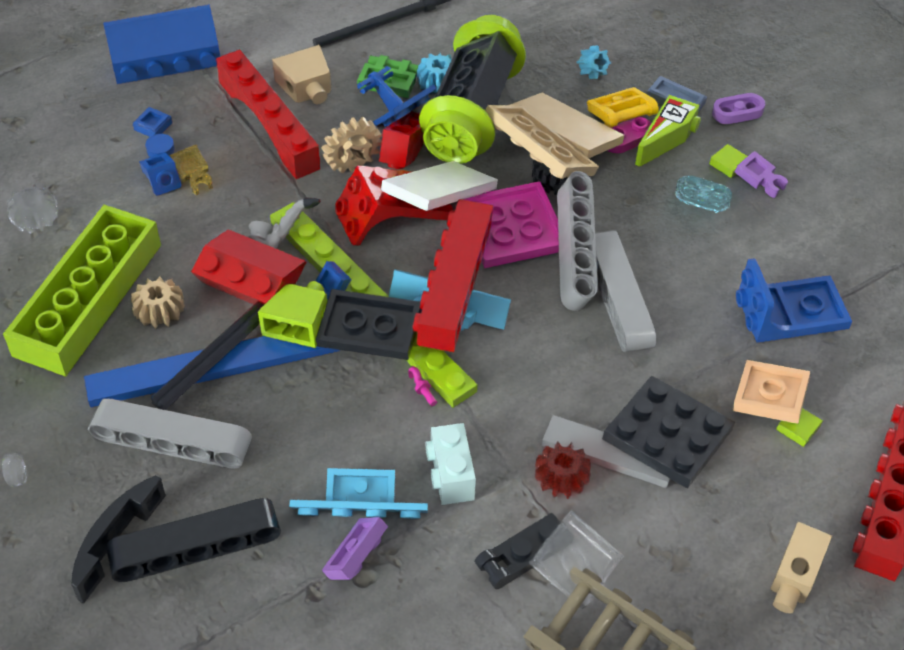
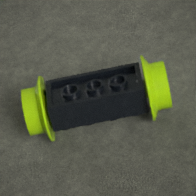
(483, 60)

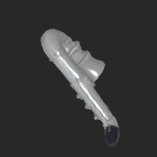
(273, 236)

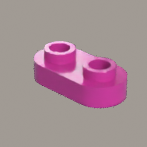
(633, 133)

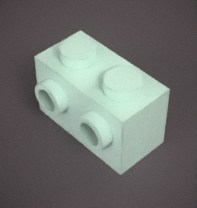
(452, 463)

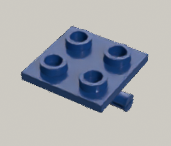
(394, 104)

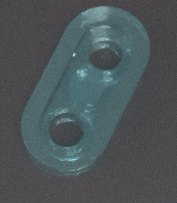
(703, 193)

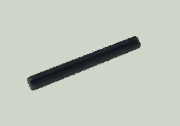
(207, 358)

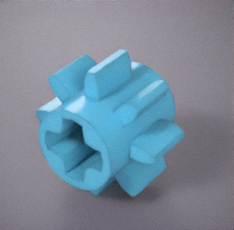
(593, 62)

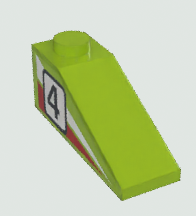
(669, 129)

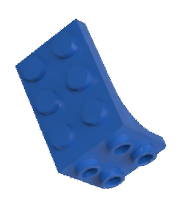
(790, 306)

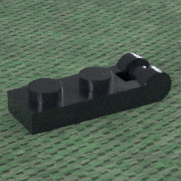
(516, 552)

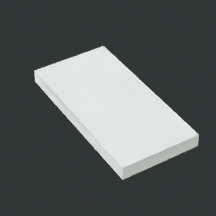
(438, 185)

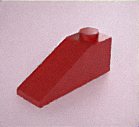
(401, 141)

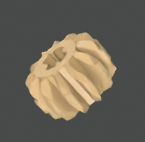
(157, 302)

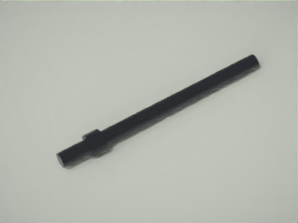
(422, 5)

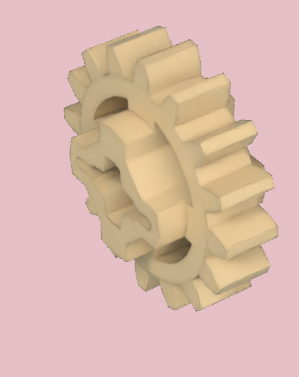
(352, 144)

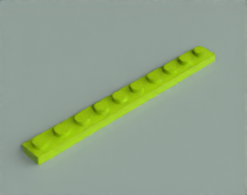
(432, 363)

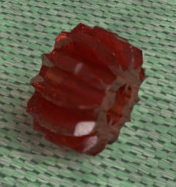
(562, 469)

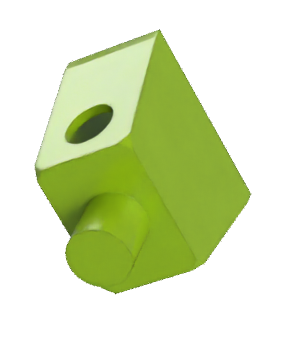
(294, 314)

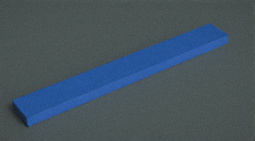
(152, 375)

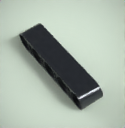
(192, 540)

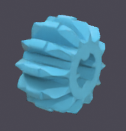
(432, 70)

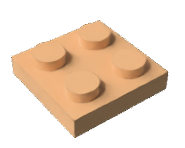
(772, 391)

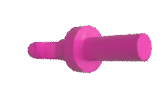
(422, 386)

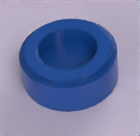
(159, 144)

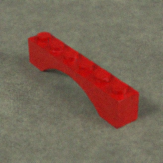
(293, 142)

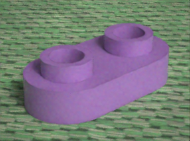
(738, 108)

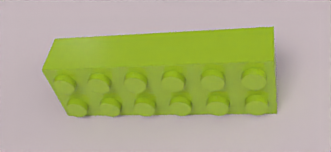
(83, 290)

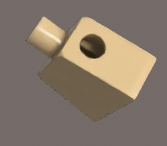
(303, 75)
(799, 566)

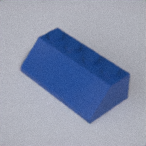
(162, 44)

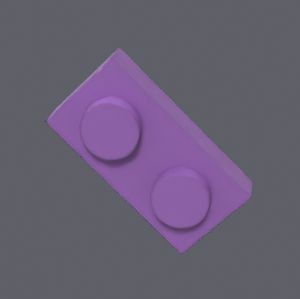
(354, 549)

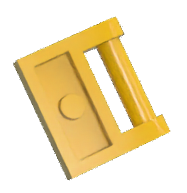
(622, 106)

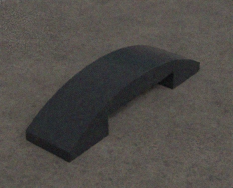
(137, 502)

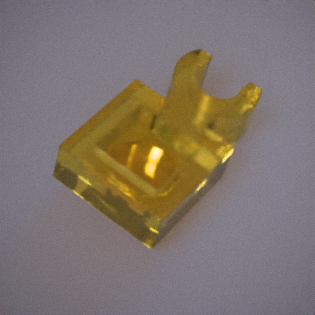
(192, 167)

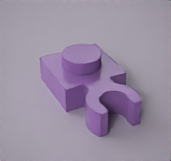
(759, 172)

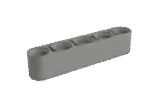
(577, 241)
(622, 294)
(170, 433)

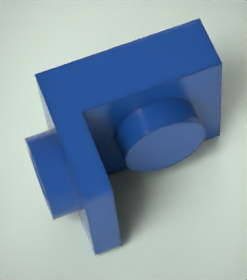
(161, 173)

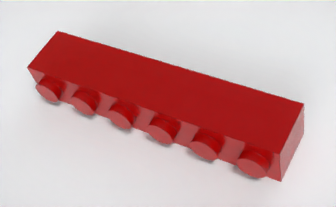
(454, 276)

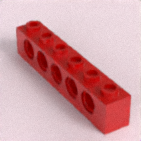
(875, 553)

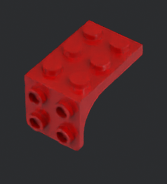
(365, 204)

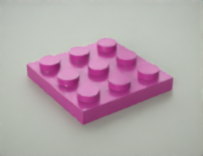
(521, 224)

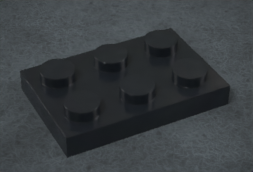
(368, 324)

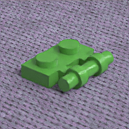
(403, 74)

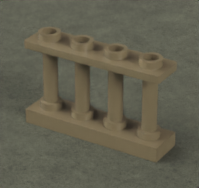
(616, 603)

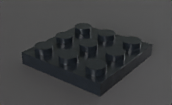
(668, 431)

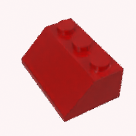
(246, 267)

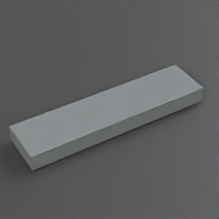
(598, 450)

